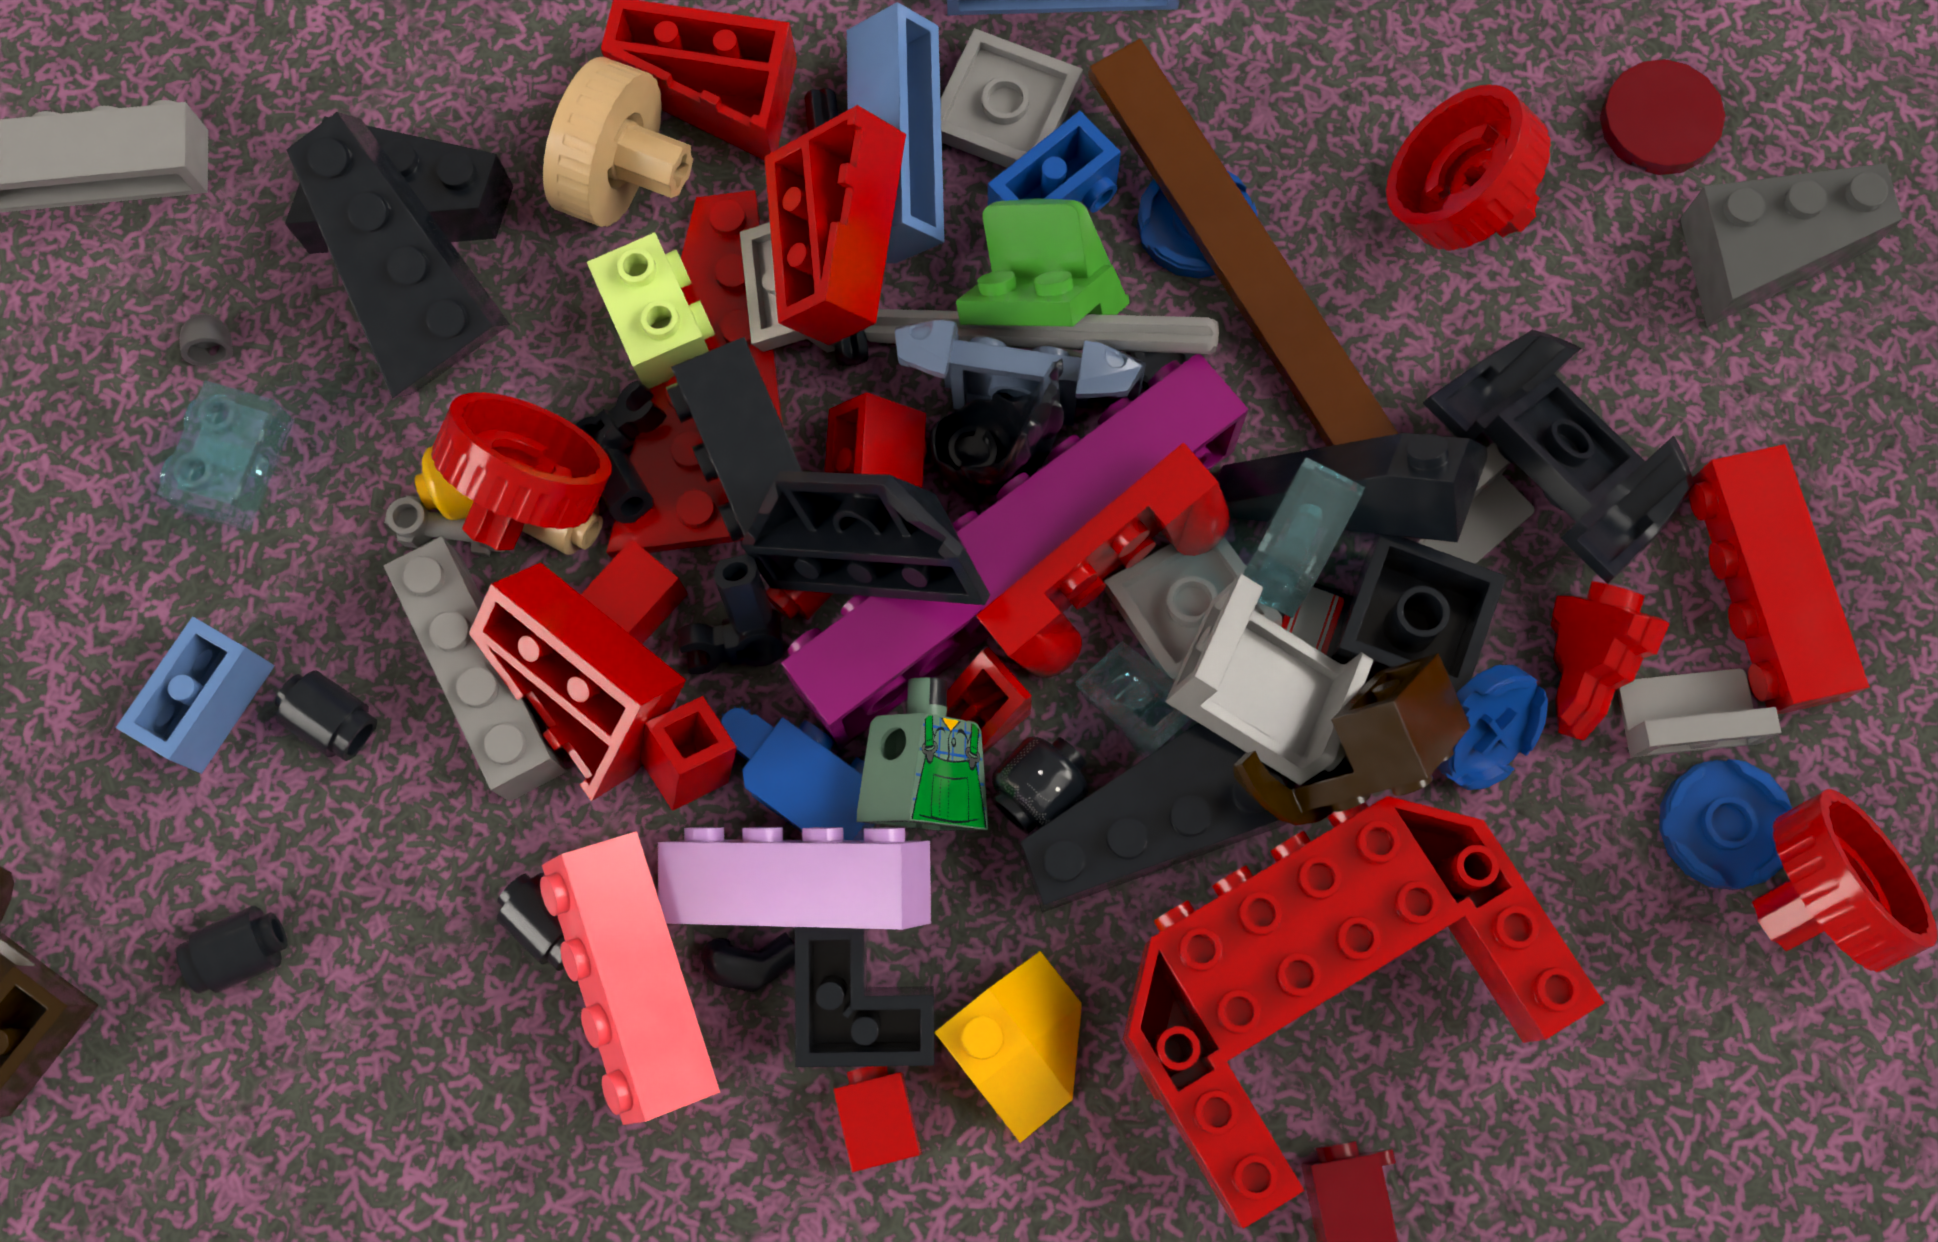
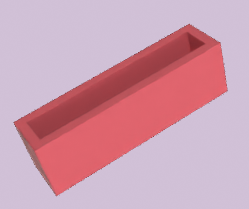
(628, 979)

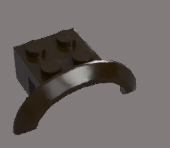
(1391, 737)
(36, 1014)

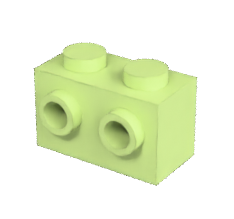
(650, 309)

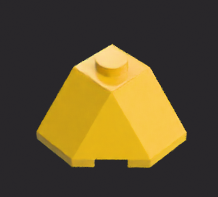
(1020, 1044)

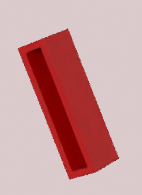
(1776, 581)

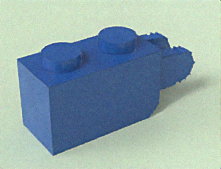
(797, 773)

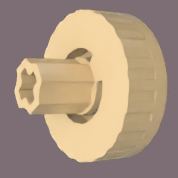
(610, 144)

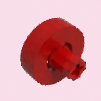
(1487, 188)
(518, 467)
(1844, 884)

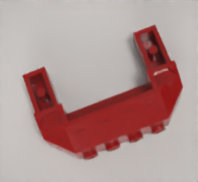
(1305, 934)

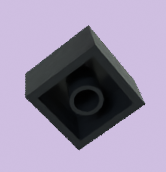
(1418, 605)

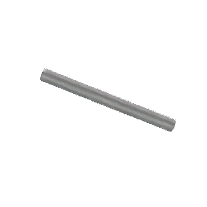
(1120, 332)

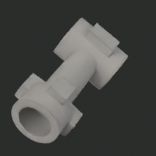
(417, 526)

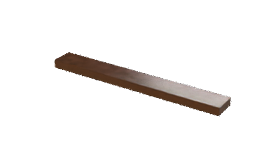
(1238, 248)

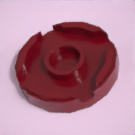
(1662, 116)

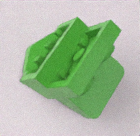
(1043, 267)

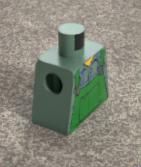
(924, 766)

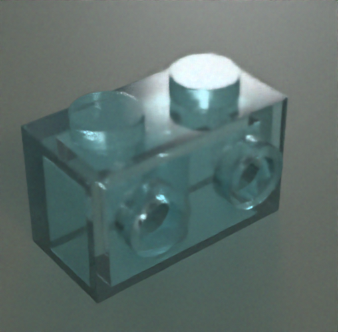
(225, 455)

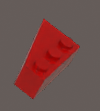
(711, 67)
(833, 223)
(576, 670)

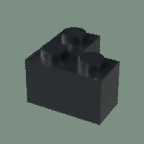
(846, 1021)

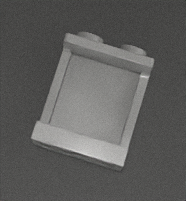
(1265, 686)

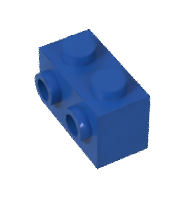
(1066, 165)

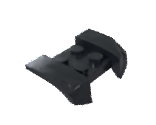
(1567, 450)

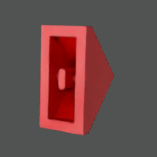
(989, 697)

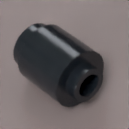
(324, 715)
(529, 921)
(232, 950)

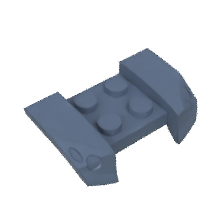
(989, 367)

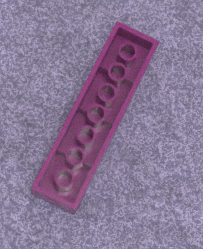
(869, 654)

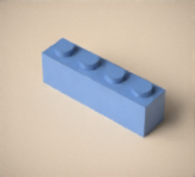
(897, 78)

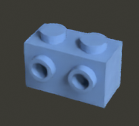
(195, 696)

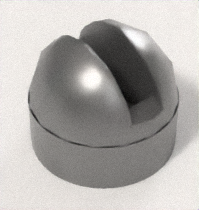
(201, 333)

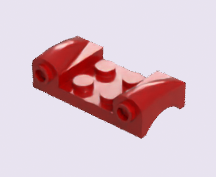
(1171, 498)

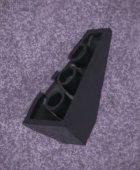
(1410, 481)

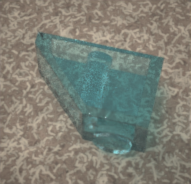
(1301, 535)

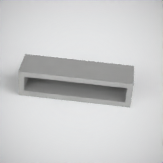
(102, 156)
(497, 726)

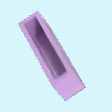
(796, 882)

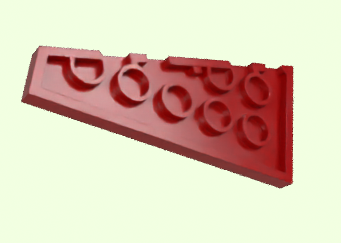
(683, 502)

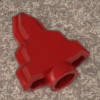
(1599, 651)

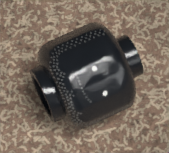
(1039, 782)

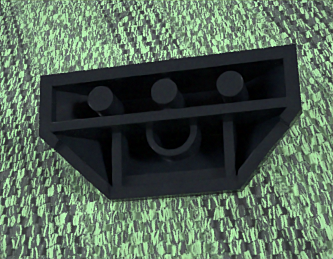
(861, 539)

